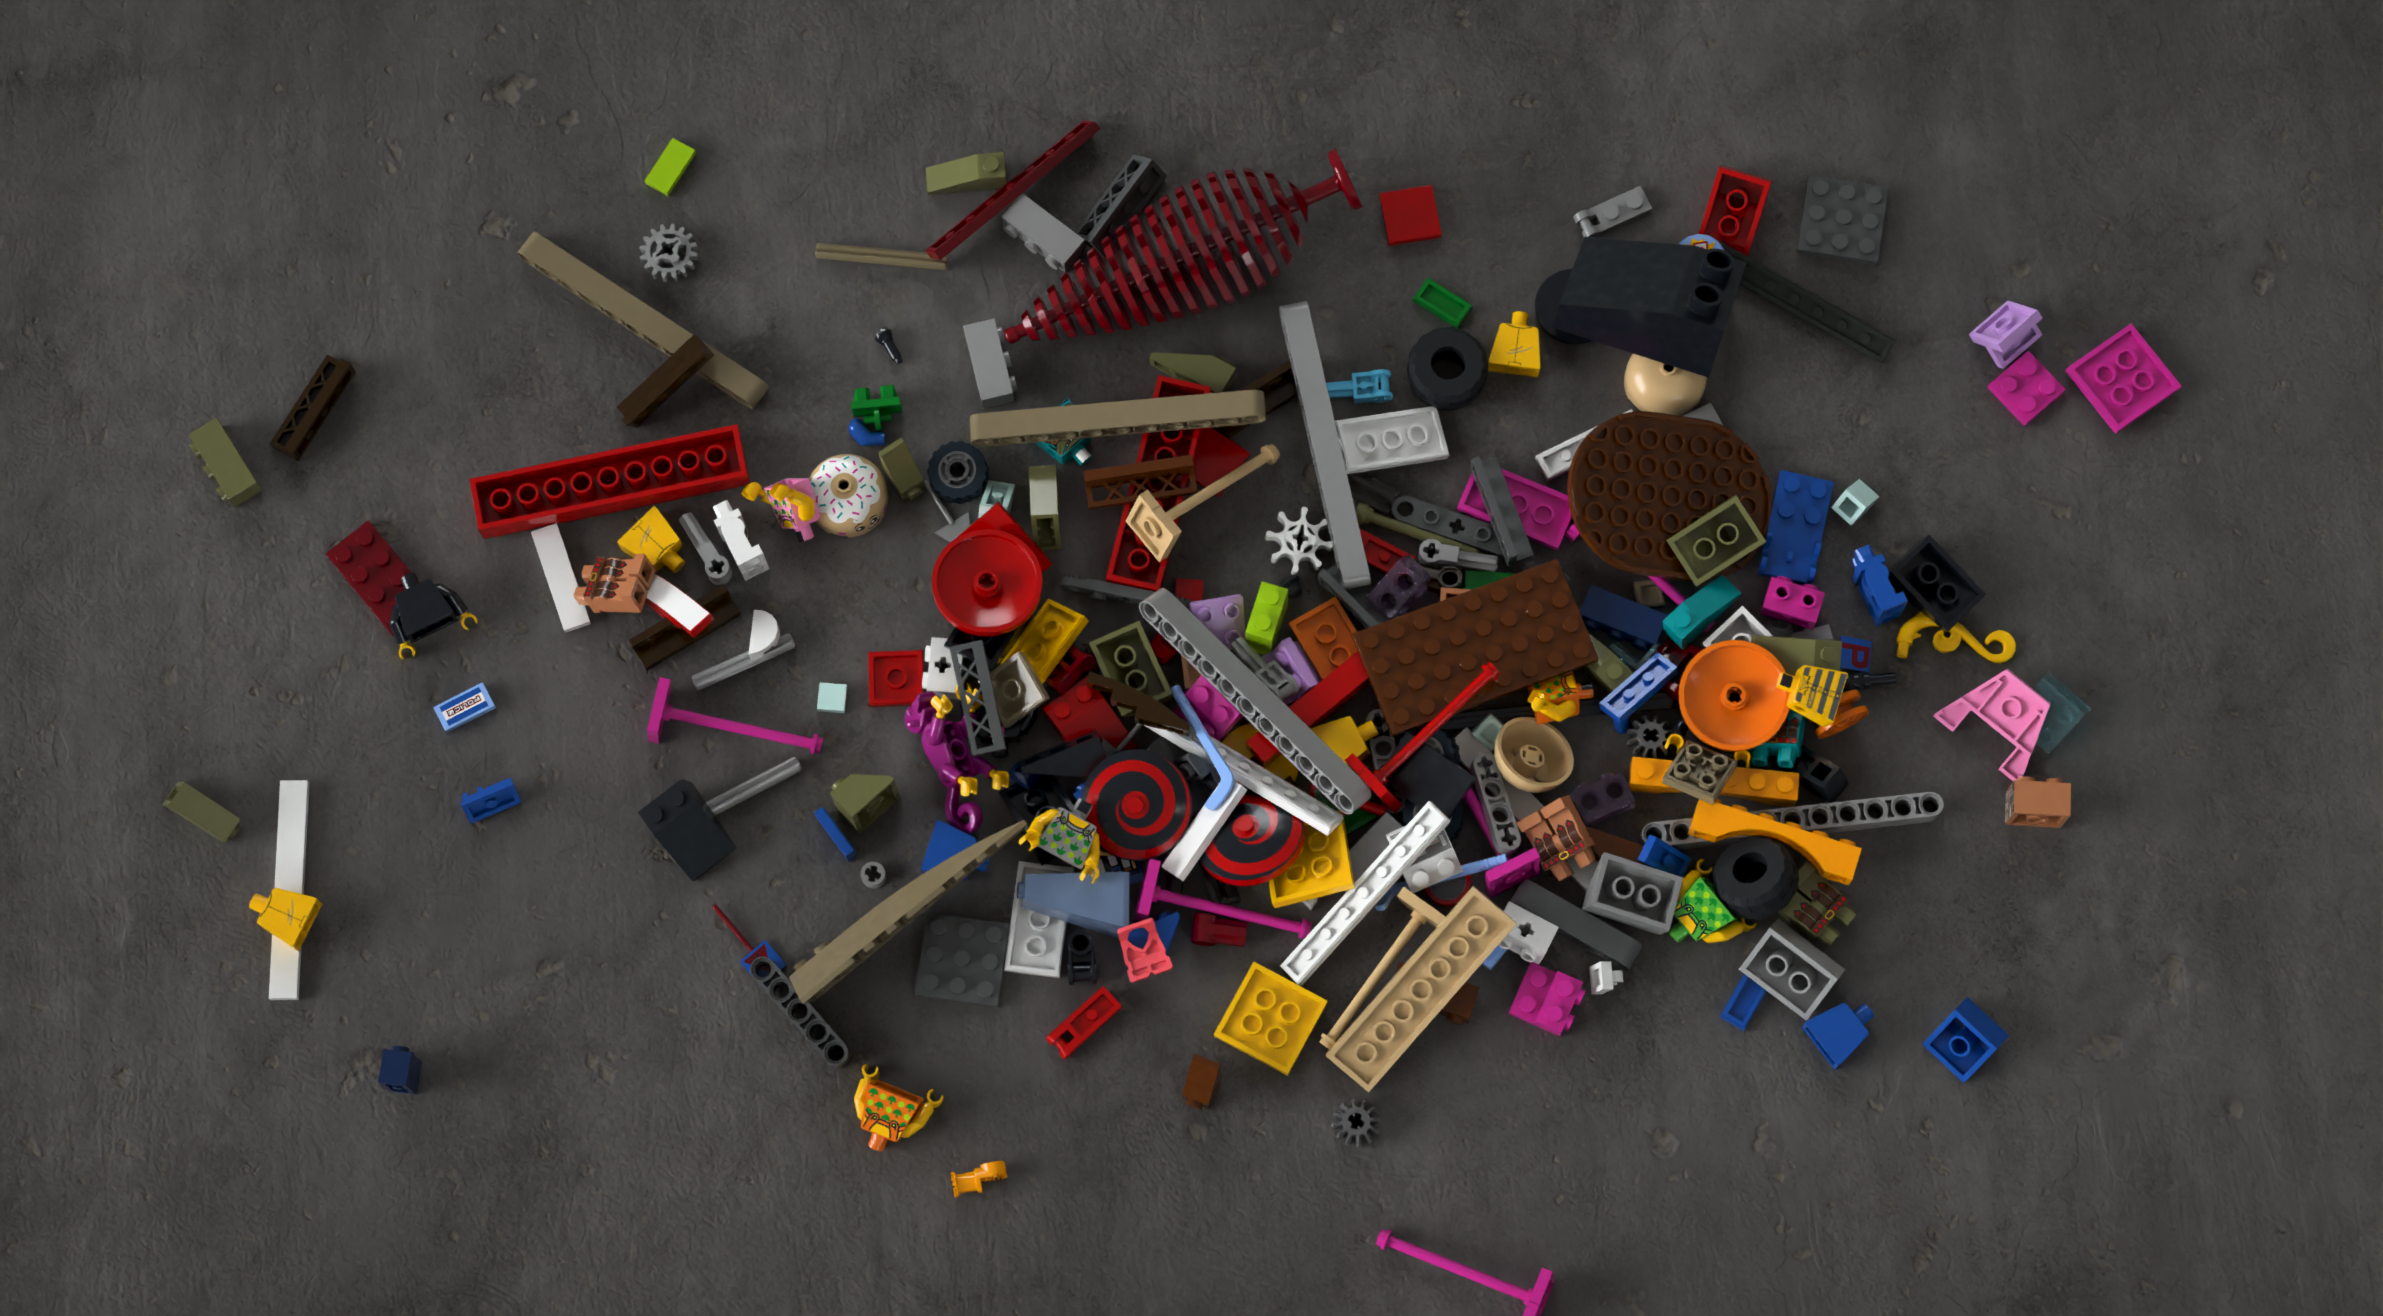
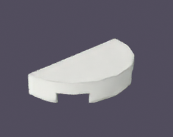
(764, 634)

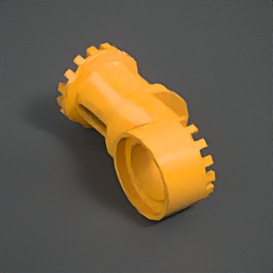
(973, 1180)

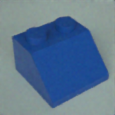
(1965, 1039)

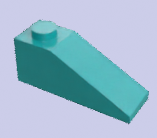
(1699, 611)

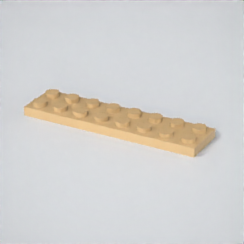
(1421, 988)

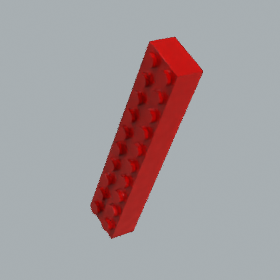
(609, 481)

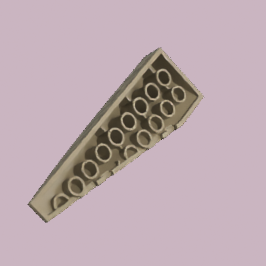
(889, 917)

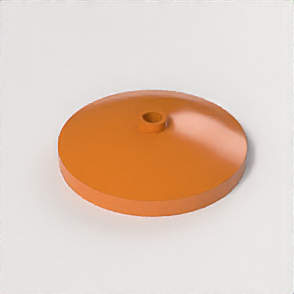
(1726, 670)

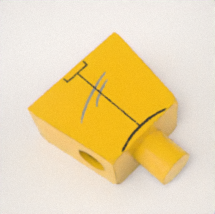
(1516, 348)
(655, 539)
(286, 915)

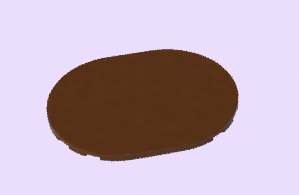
(1652, 477)

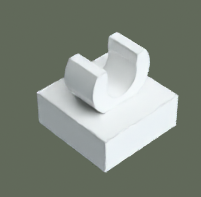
(1603, 978)

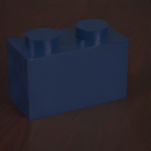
(400, 1070)

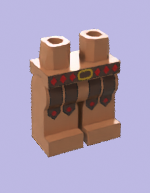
(615, 583)
(1559, 836)

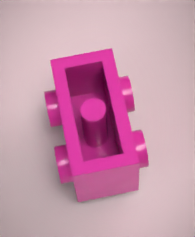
(1792, 602)

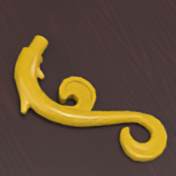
(1910, 630)

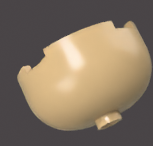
(1662, 391)

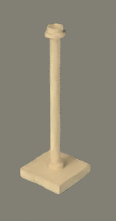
(1157, 527)
(1421, 914)

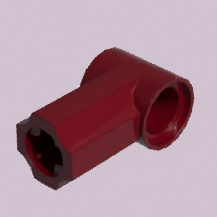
(1211, 930)

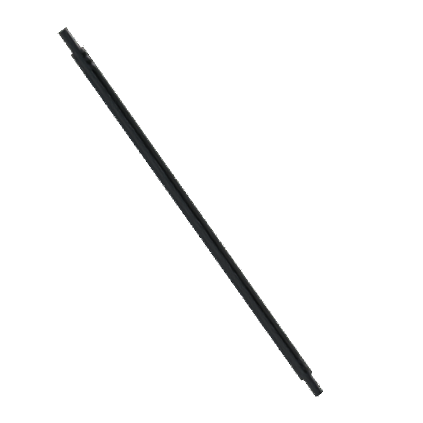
(1657, 701)

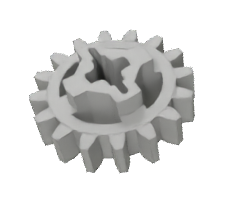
(661, 259)

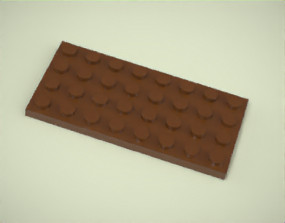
(1432, 654)

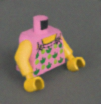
(792, 503)

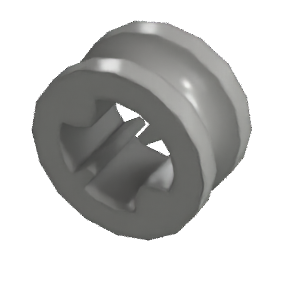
(865, 878)

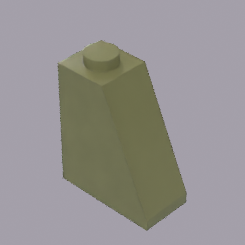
(1045, 507)
(202, 812)

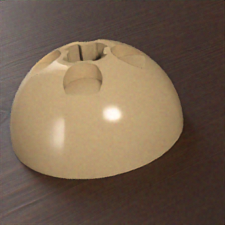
(1532, 755)

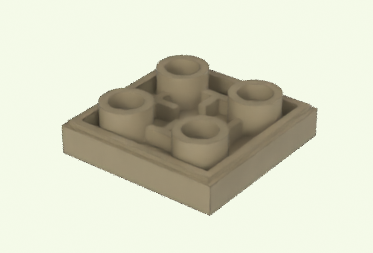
(1699, 772)

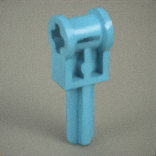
(1363, 387)

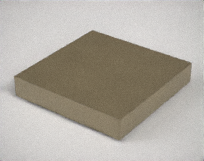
(1016, 689)

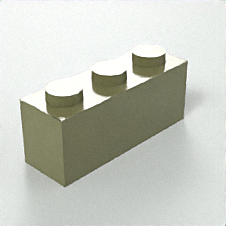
(224, 463)

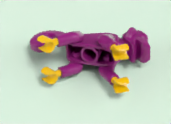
(950, 756)

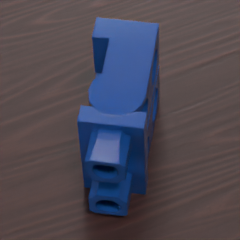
(1875, 586)

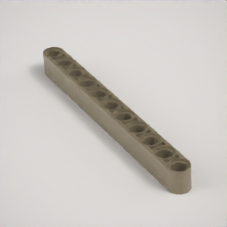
(637, 316)
(1117, 418)

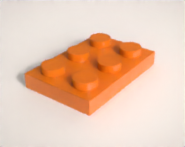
(1325, 636)

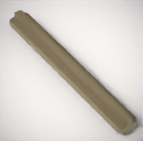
(878, 256)

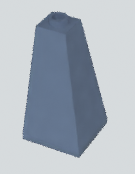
(1065, 897)

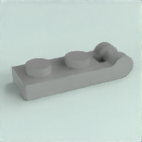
(1613, 213)

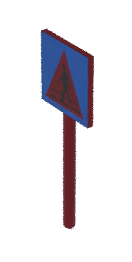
(761, 950)

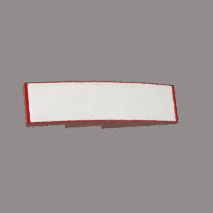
(677, 606)

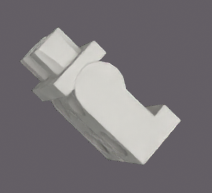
(734, 531)

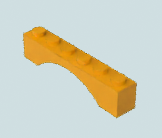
(1752, 784)
(1830, 857)

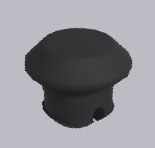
(1291, 583)

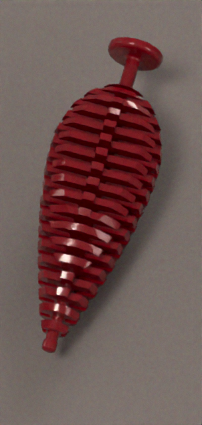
(1187, 252)

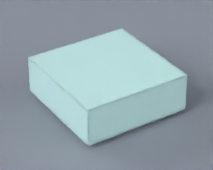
(832, 697)
(1487, 730)

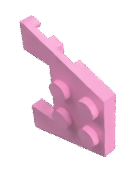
(2010, 709)

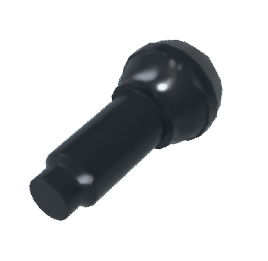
(883, 336)

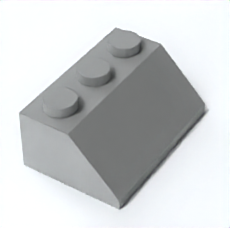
(1633, 894)
(1792, 969)

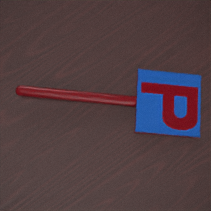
(1855, 654)

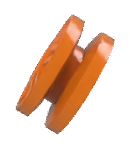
(1845, 715)

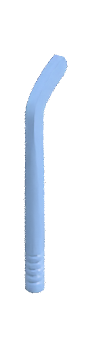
(1227, 777)
(1468, 869)

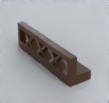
(1140, 472)

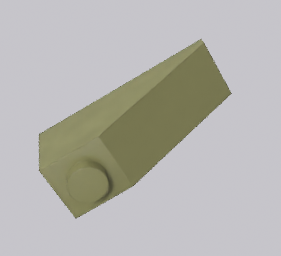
(969, 173)
(1196, 368)
(901, 470)
(1608, 671)

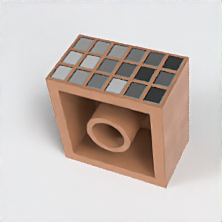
(2038, 802)

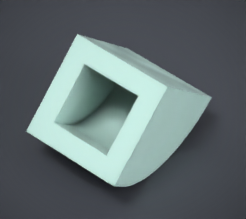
(1855, 502)

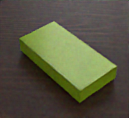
(670, 167)

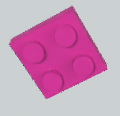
(2026, 388)

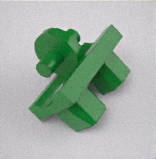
(876, 409)

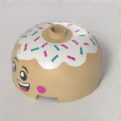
(858, 506)

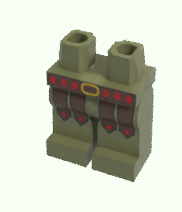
(1816, 906)

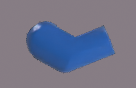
(863, 435)

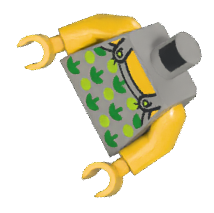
(1068, 837)

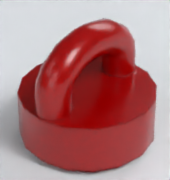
(1162, 649)

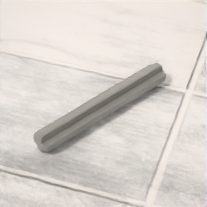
(739, 663)
(754, 785)

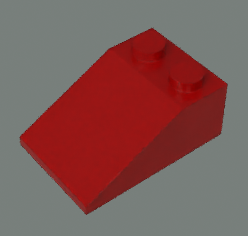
(1735, 207)
(1084, 711)

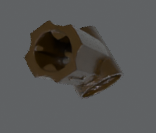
(1440, 577)

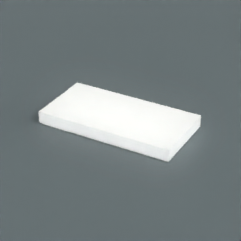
(1391, 439)
(1035, 939)

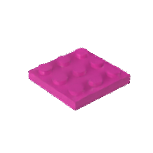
(2123, 378)

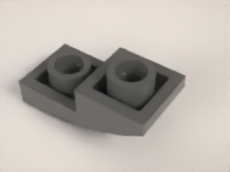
(1196, 768)

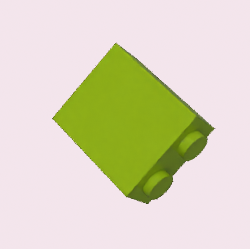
(1267, 618)

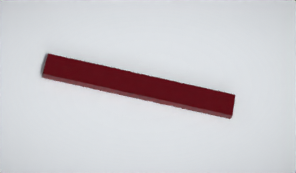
(1012, 189)

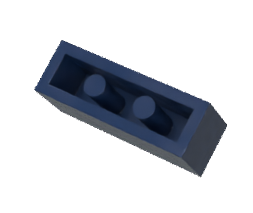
(1622, 618)

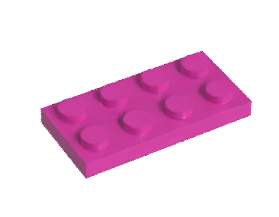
(1541, 509)

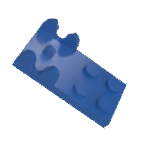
(1795, 527)

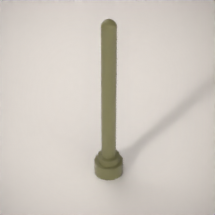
(1366, 515)

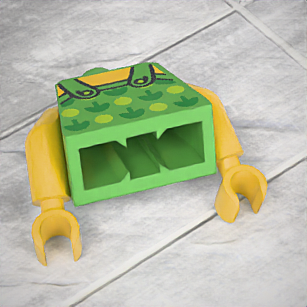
(1702, 911)

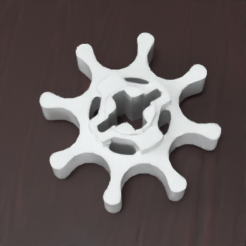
(1288, 542)

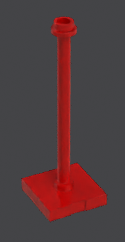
(1379, 778)

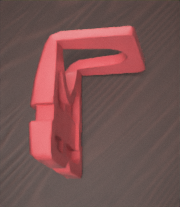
(1144, 961)

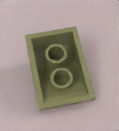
(1716, 540)
(1800, 651)

